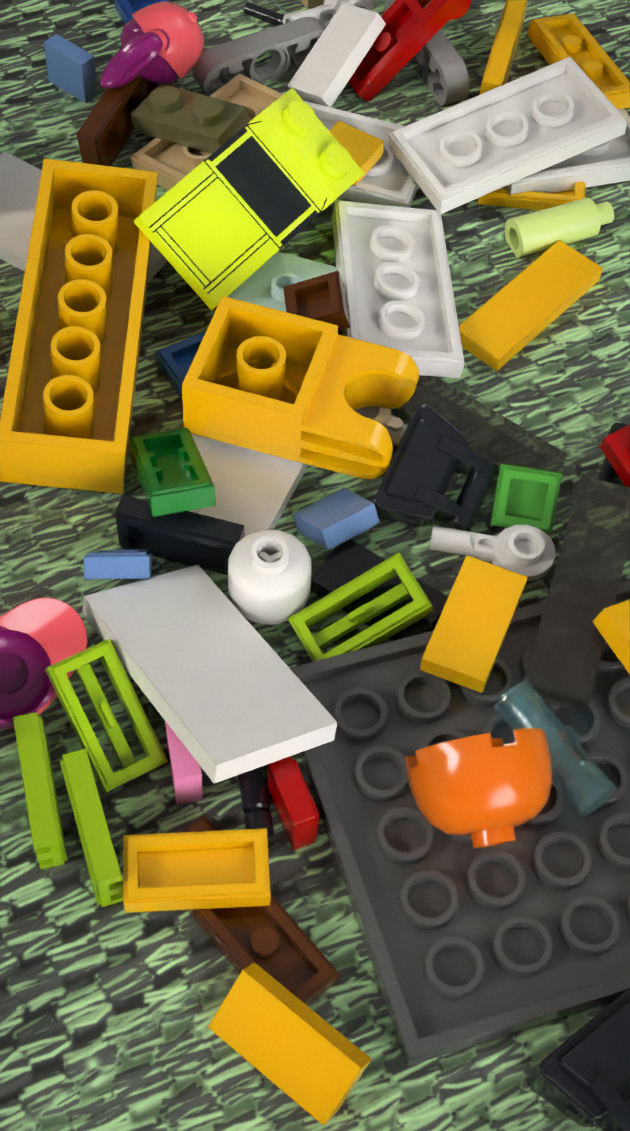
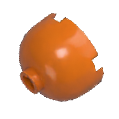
(482, 785)

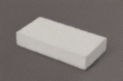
(337, 54)

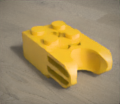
(294, 388)

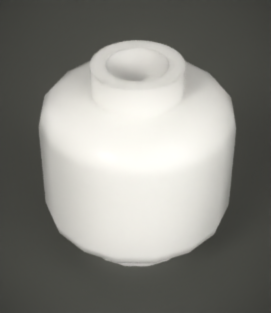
(269, 576)

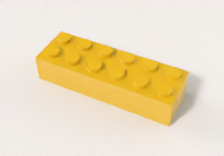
(78, 330)

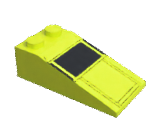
(249, 198)

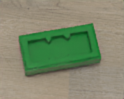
(172, 472)

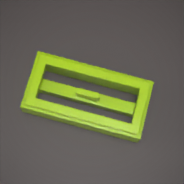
(352, 591)
(82, 727)
(40, 791)
(92, 828)

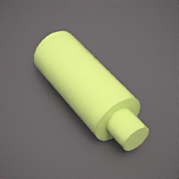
(563, 222)

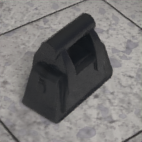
(423, 469)
(591, 1071)

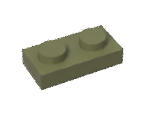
(188, 118)

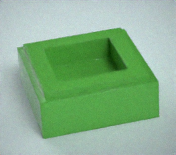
(526, 497)

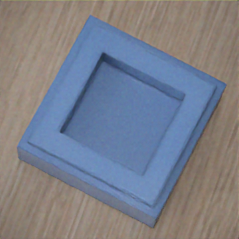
(71, 68)
(336, 518)
(118, 564)

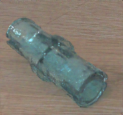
(571, 766)

